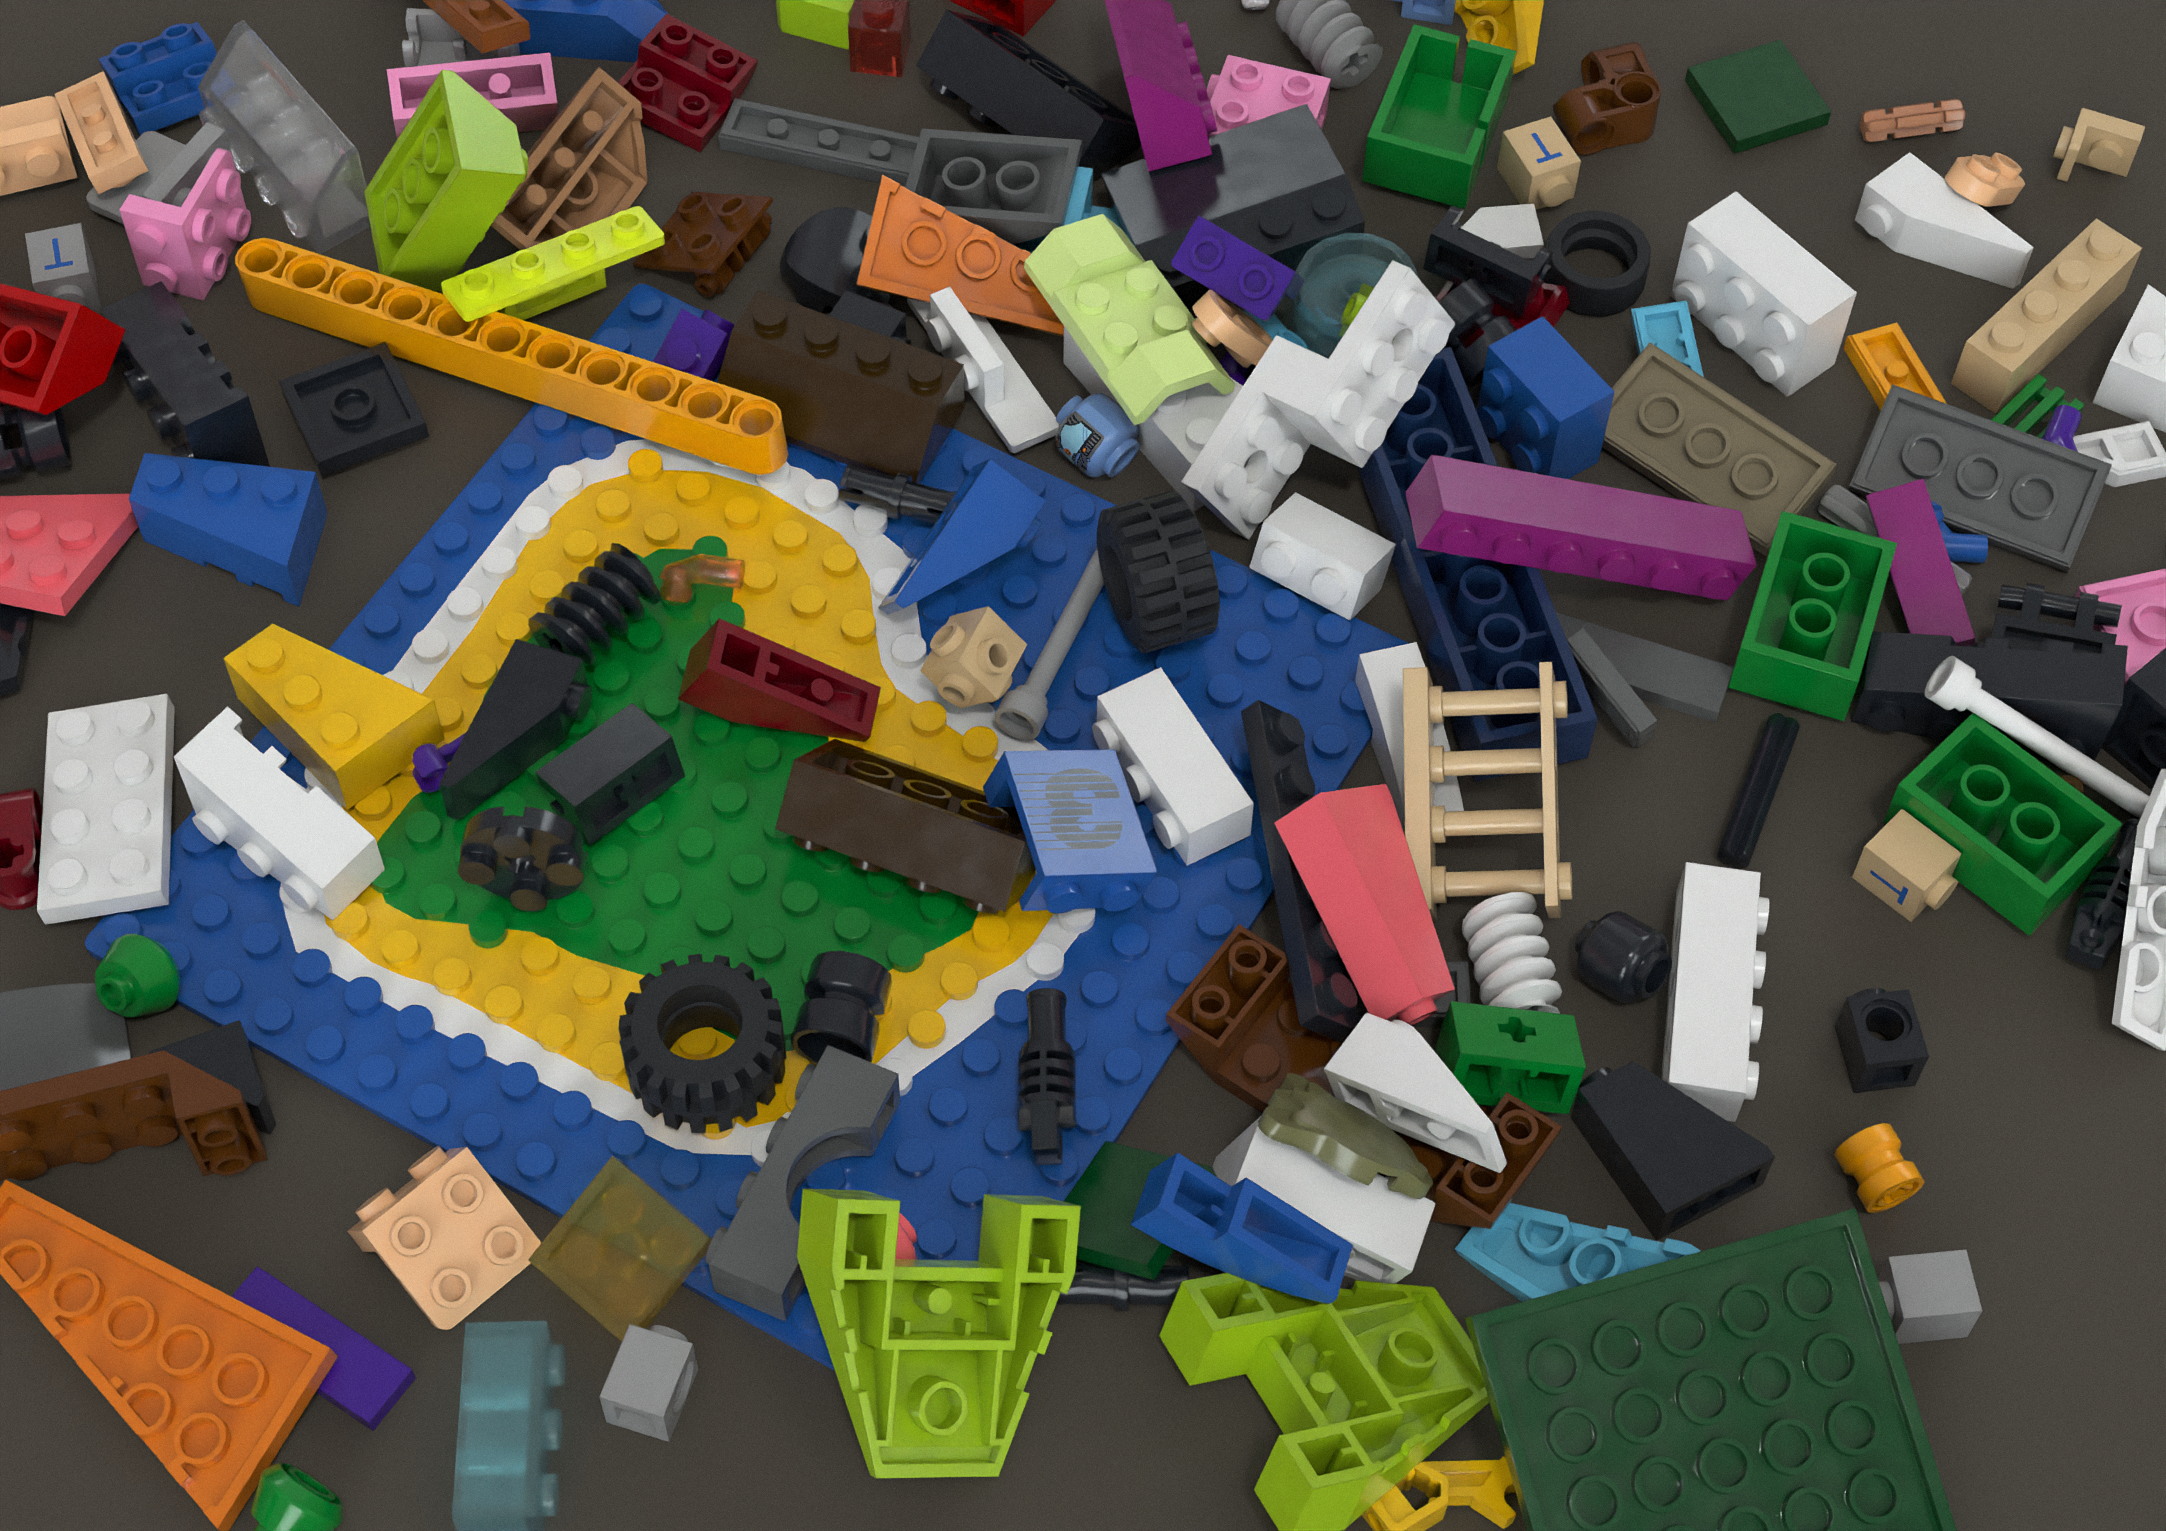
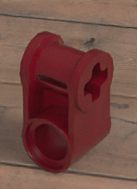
(20, 848)

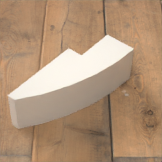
(1381, 689)

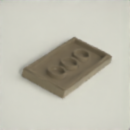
(1710, 445)

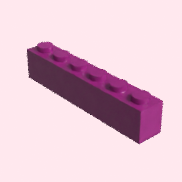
(1579, 528)

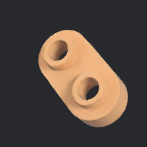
(1986, 179)
(1225, 323)

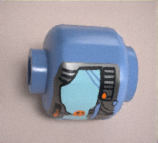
(1097, 435)

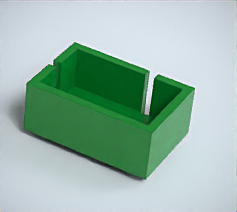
(1435, 130)

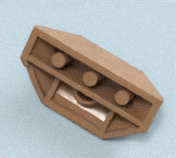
(580, 166)

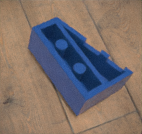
(234, 516)

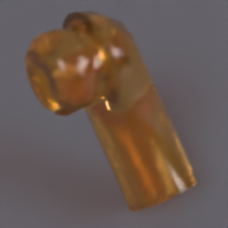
(700, 569)

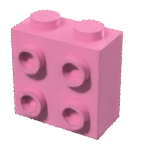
(1257, 90)

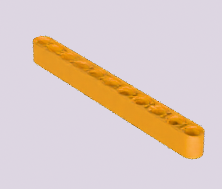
(515, 357)

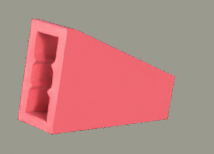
(1370, 899)

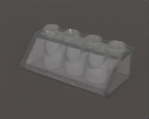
(285, 141)

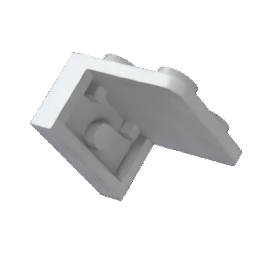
(171, 169)

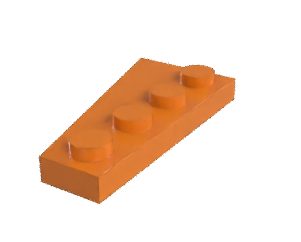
(924, 248)

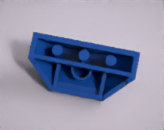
(588, 27)

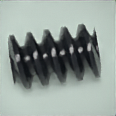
(595, 604)

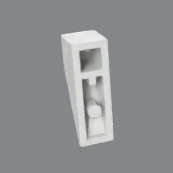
(1930, 221)
(1409, 1089)

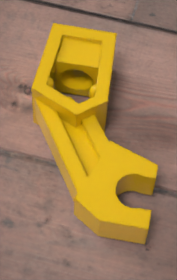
(1446, 1483)

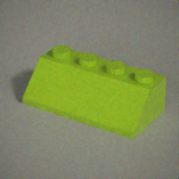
(443, 184)

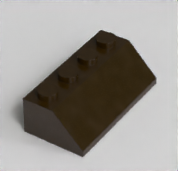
(845, 386)
(907, 823)

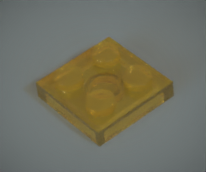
(621, 1249)

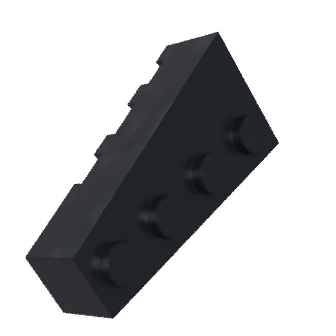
(183, 381)
(2056, 688)

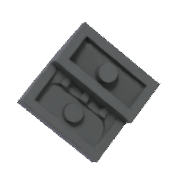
(57, 1033)

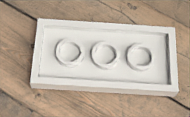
(107, 809)

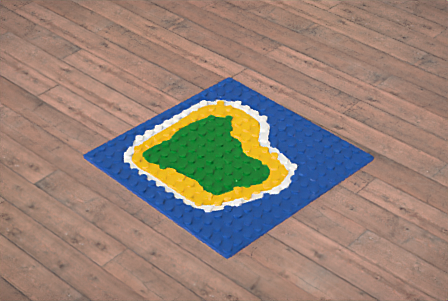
(507, 1019)

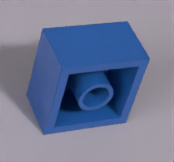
(1544, 402)

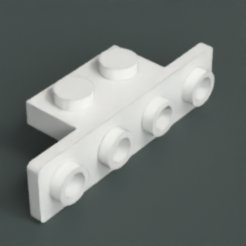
(989, 371)

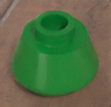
(137, 977)
(294, 1502)

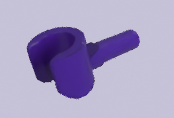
(432, 762)

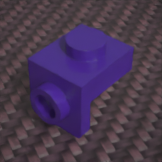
(696, 344)

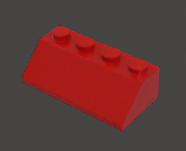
(51, 349)

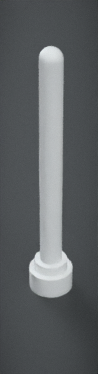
(1956, 687)

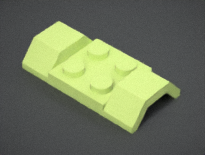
(1123, 315)

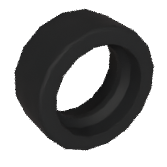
(1607, 233)

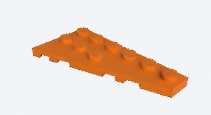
(175, 1357)

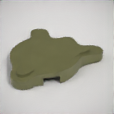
(1342, 1136)

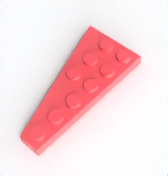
(58, 546)

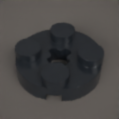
(497, 856)

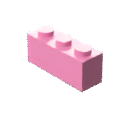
(515, 85)

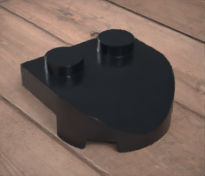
(827, 257)

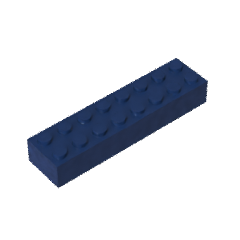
(1475, 616)

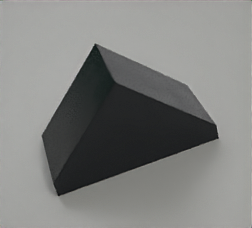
(229, 1057)

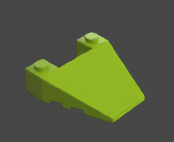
(935, 1347)
(1350, 1382)

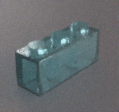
(507, 1427)

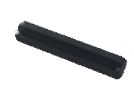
(1758, 791)

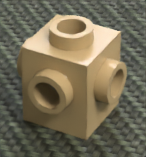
(973, 658)

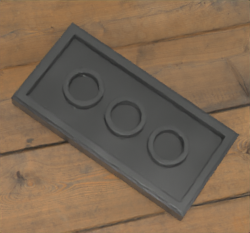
(1984, 476)

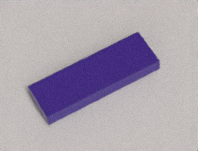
(363, 1377)

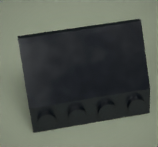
(1263, 183)

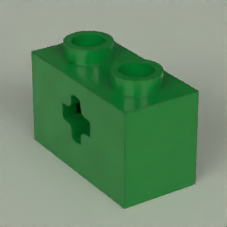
(1513, 1052)

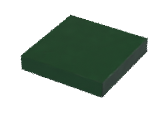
(1757, 96)
(1108, 1202)

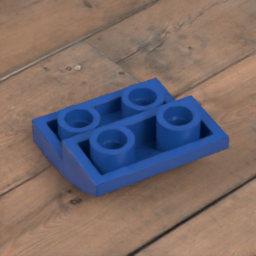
(160, 76)

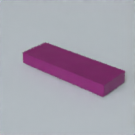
(1920, 563)

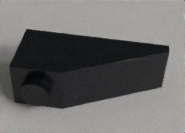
(517, 724)

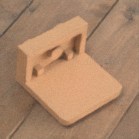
(33, 146)
(446, 1235)

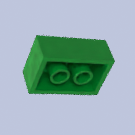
(1813, 616)
(2014, 820)

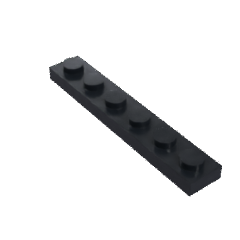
(1283, 783)

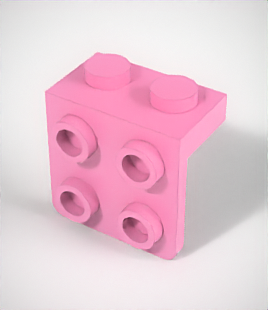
(191, 242)

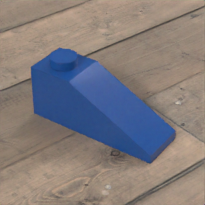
(981, 522)

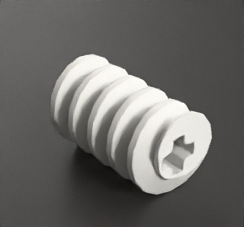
(1511, 954)

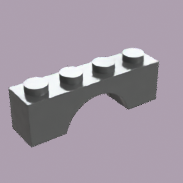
(838, 1114)

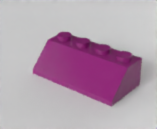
(1162, 81)

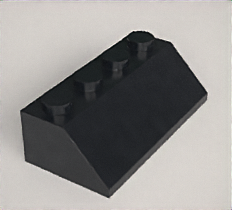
(1025, 90)

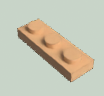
(101, 133)

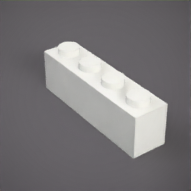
(1713, 985)

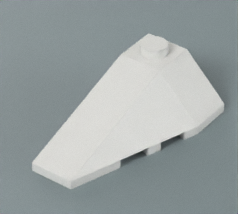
(2142, 965)

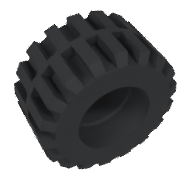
(1158, 571)
(692, 999)

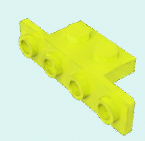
(553, 270)

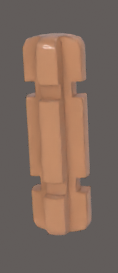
(1912, 120)

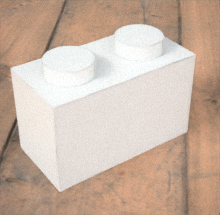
(1322, 556)

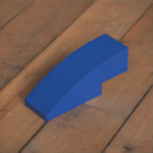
(1241, 1230)

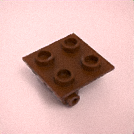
(711, 238)

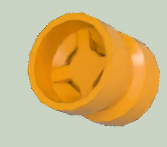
(1879, 1168)

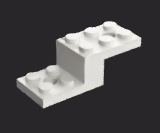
(1320, 401)

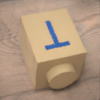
(1538, 164)
(1908, 866)

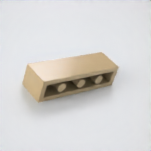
(2045, 316)

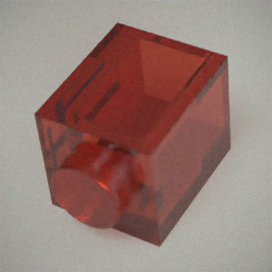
(879, 36)

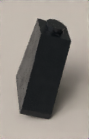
(1665, 1147)

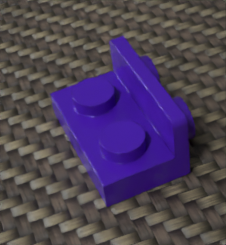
(1235, 269)

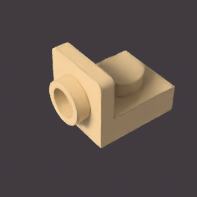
(2098, 143)

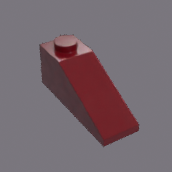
(775, 687)

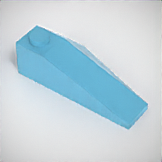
(1544, 1253)

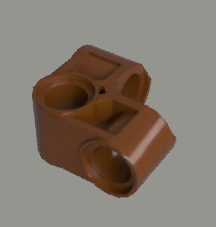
(1614, 104)

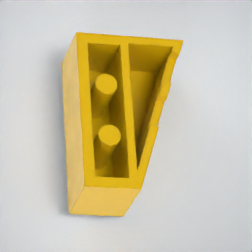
(332, 712)

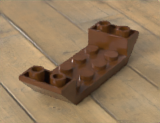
(1248, 1036)
(123, 1107)

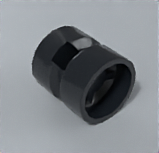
(1470, 310)
(42, 437)
(840, 1006)

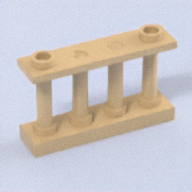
(1430, 764)

